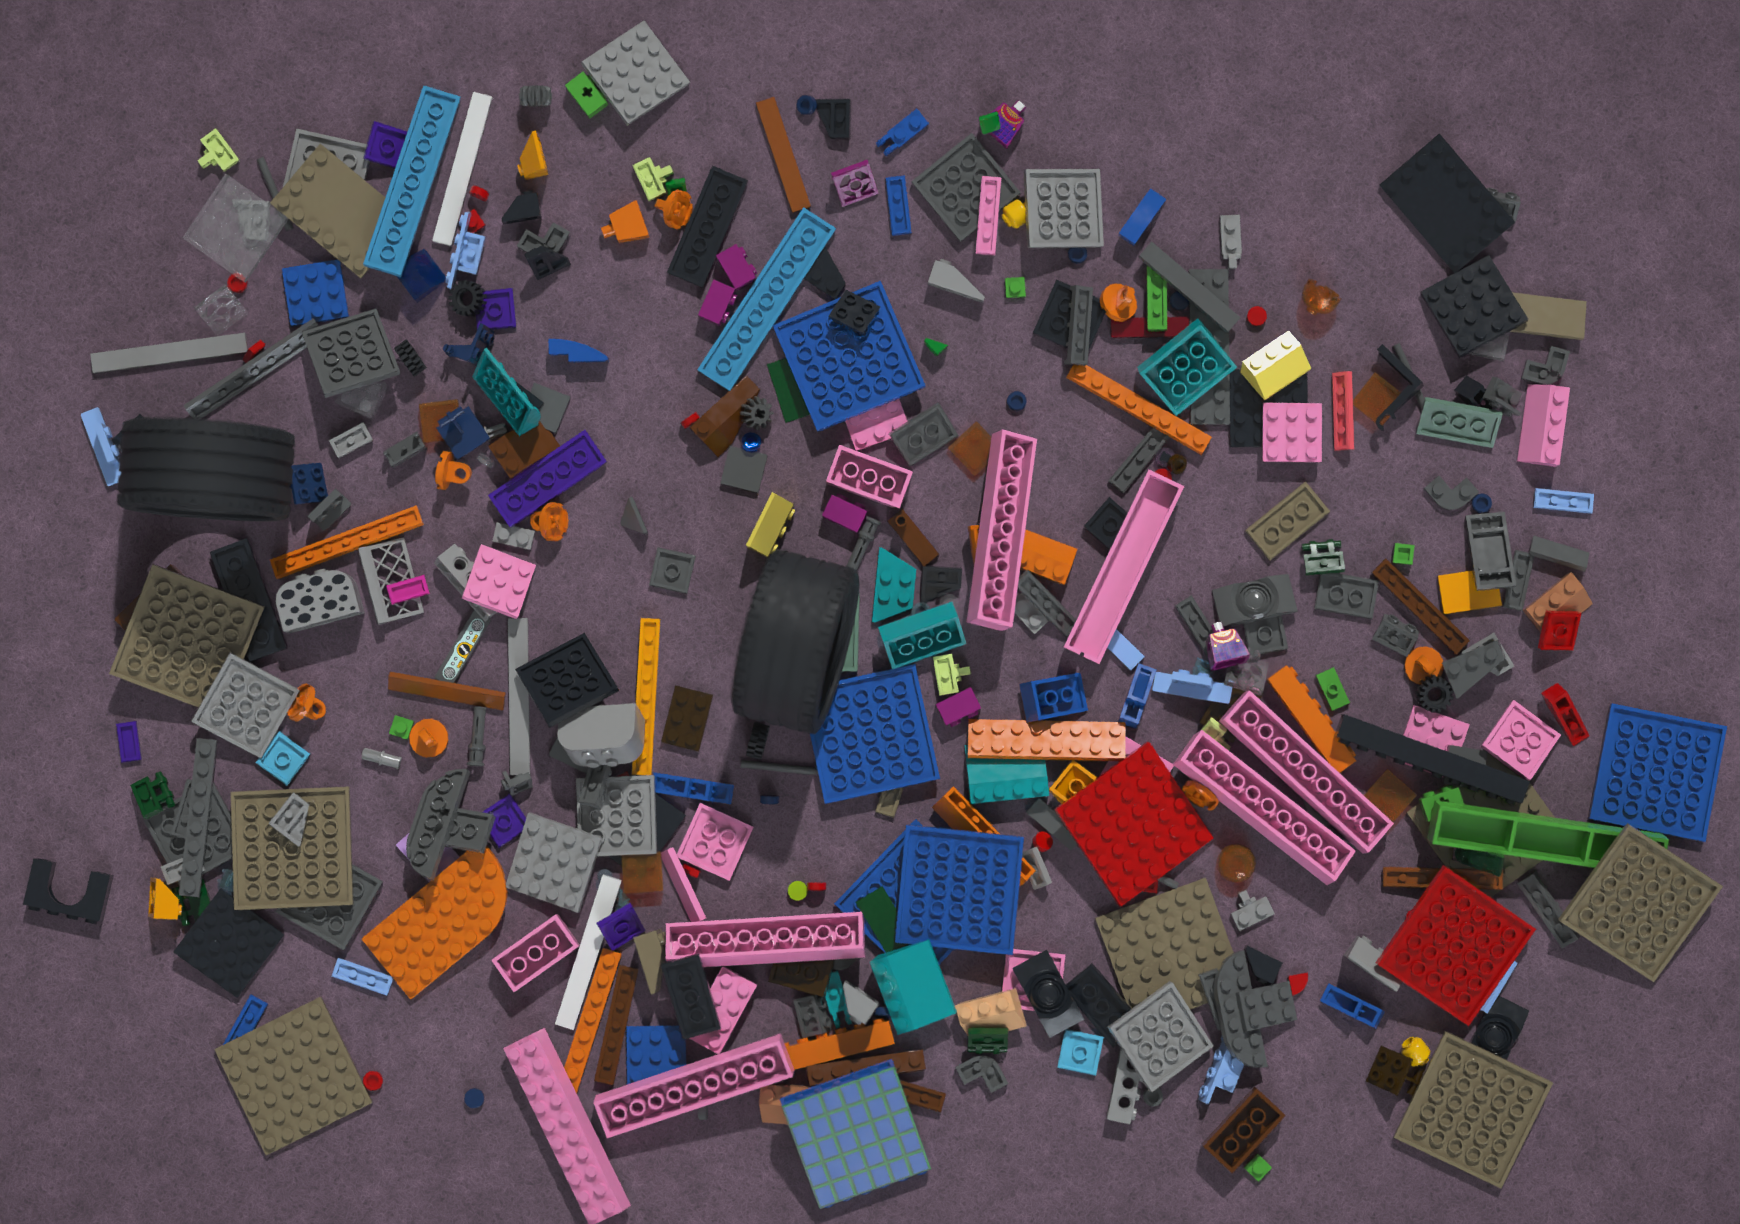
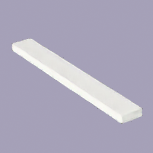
(462, 169)
(587, 953)

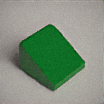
(989, 123)
(675, 184)
(935, 347)

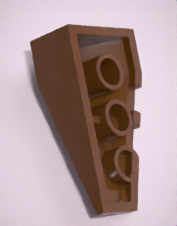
(723, 420)

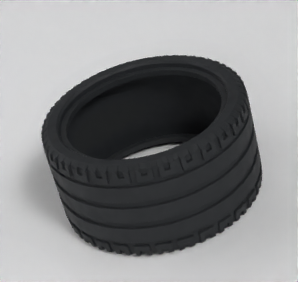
(205, 469)
(795, 641)

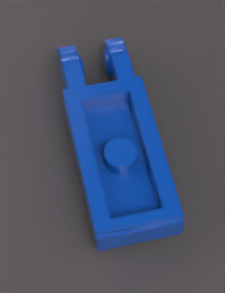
(903, 131)

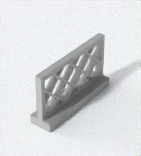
(373, 584)

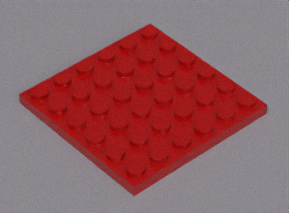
(1133, 823)
(1455, 945)

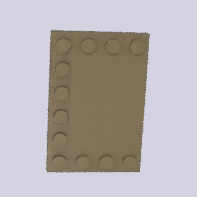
(332, 207)

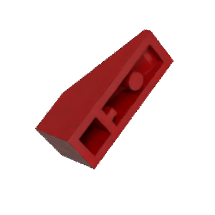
(1565, 713)

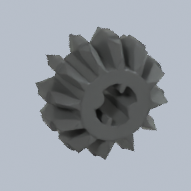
(535, 96)
(763, 413)

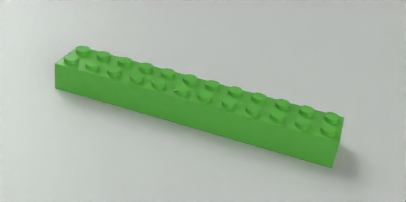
(1523, 834)

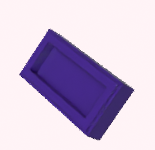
(129, 741)

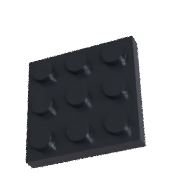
(1056, 315)

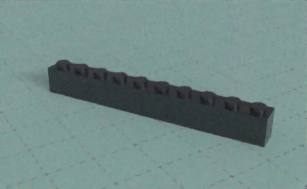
(1432, 759)

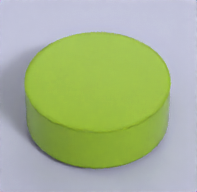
(797, 890)

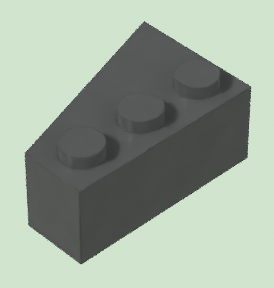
(1472, 666)

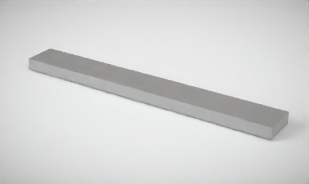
(169, 353)
(518, 697)

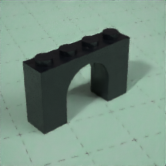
(40, 893)

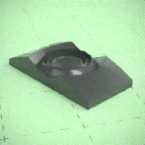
(1490, 551)
(1254, 600)

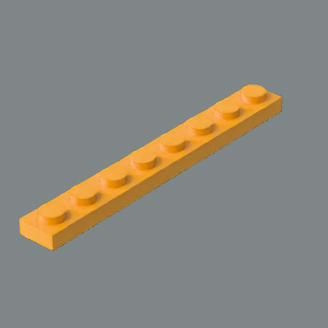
(647, 690)

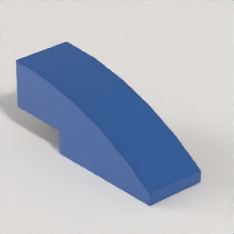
(1142, 217)
(576, 351)
(1137, 695)
(1352, 1006)

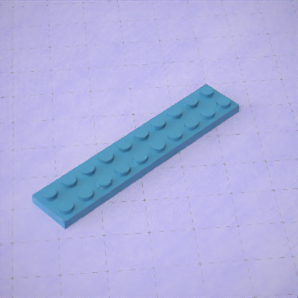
(412, 181)
(766, 299)

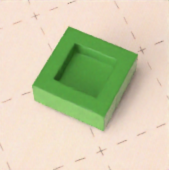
(1015, 287)
(1403, 554)
(401, 727)
(1258, 1167)

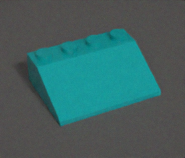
(1186, 367)
(505, 394)
(1005, 779)
(913, 986)

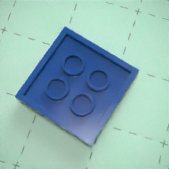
(315, 292)
(653, 1051)

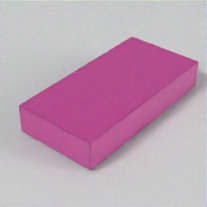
(407, 589)

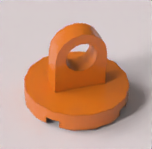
(676, 208)
(1118, 302)
(447, 471)
(552, 521)
(1422, 663)
(303, 704)
(429, 738)
(1200, 795)

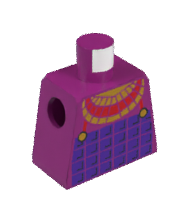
(1009, 122)
(1225, 648)

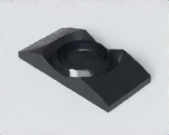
(1048, 993)
(1500, 1027)

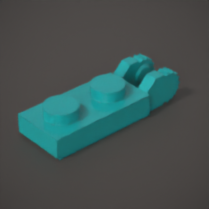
(836, 999)

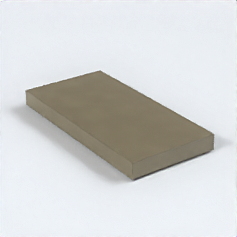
(1552, 316)
(1287, 521)

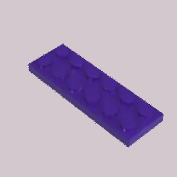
(547, 478)

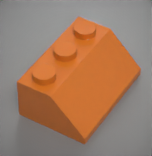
(1047, 557)

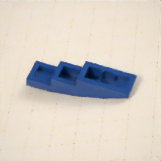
(693, 788)

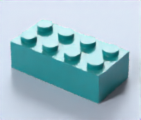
(922, 635)

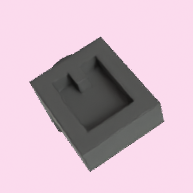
(518, 784)

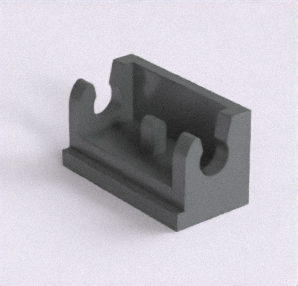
(405, 449)

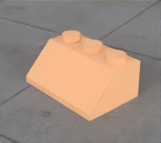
(992, 1011)

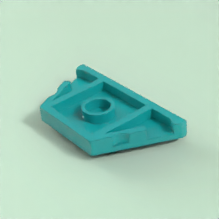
(893, 586)

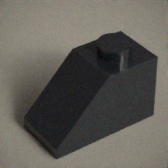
(523, 208)
(1472, 393)
(1262, 965)

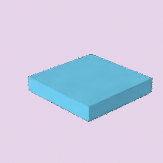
(283, 758)
(1080, 1052)

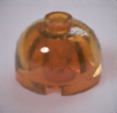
(1319, 298)
(1236, 863)

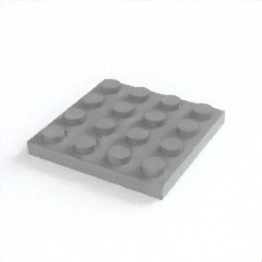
(635, 73)
(347, 151)
(1063, 208)
(245, 705)
(625, 816)
(553, 862)
(1160, 1036)

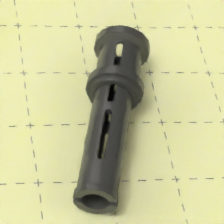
(867, 533)
(476, 746)

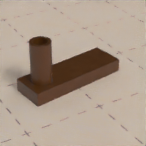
(913, 537)

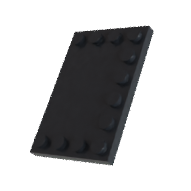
(1447, 203)

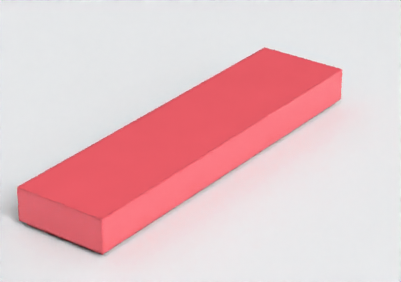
(1343, 411)

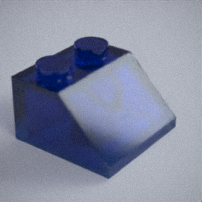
(421, 275)

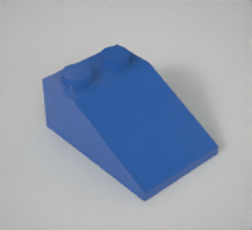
(1053, 697)

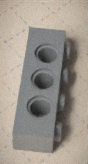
(458, 578)
(1114, 1111)

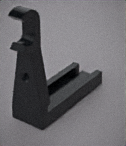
(1407, 393)

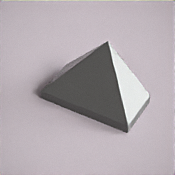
(632, 519)

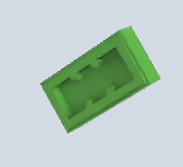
(1332, 689)

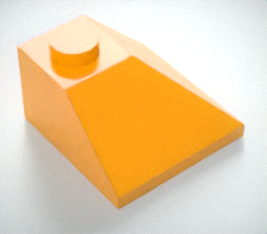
(532, 159)
(1071, 781)
(162, 901)

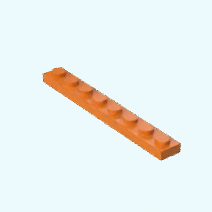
(1139, 407)
(346, 542)
(591, 1015)

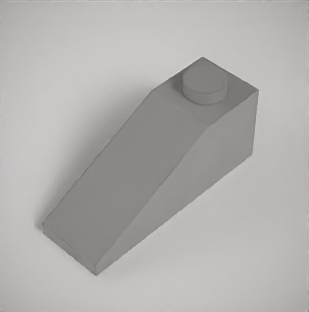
(950, 279)

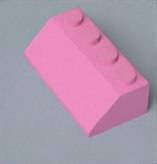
(1543, 424)

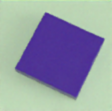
(384, 144)
(499, 310)
(508, 820)
(620, 926)

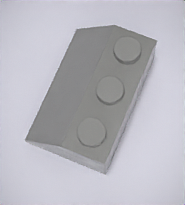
(1365, 956)
(859, 1003)

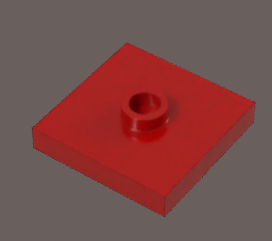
(1559, 630)

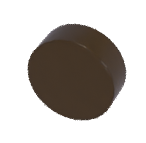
(1176, 464)

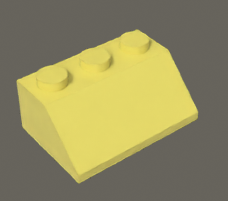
(1275, 365)
(770, 525)

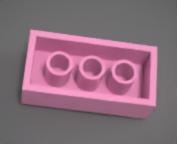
(869, 477)
(535, 952)
(730, 998)

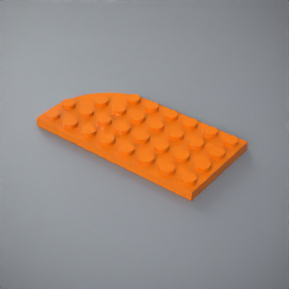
(441, 921)

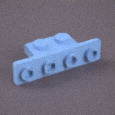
(467, 252)
(101, 441)
(1192, 686)
(1223, 1073)

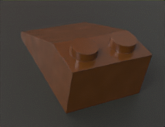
(520, 452)

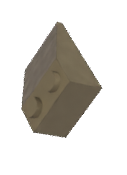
(652, 953)

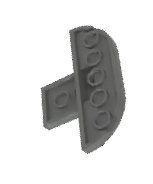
(443, 824)
(1247, 1010)

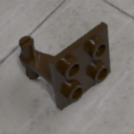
(1390, 1071)

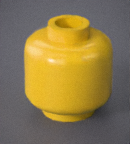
(1014, 214)
(1417, 1050)

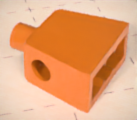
(626, 224)

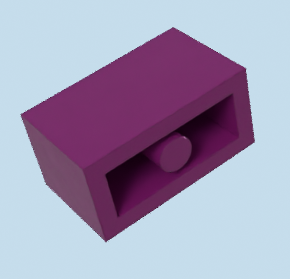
(736, 267)
(717, 302)
(845, 513)
(958, 706)

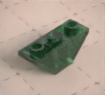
(1481, 860)

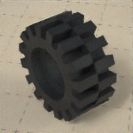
(457, 297)
(410, 358)
(1444, 699)
(757, 740)

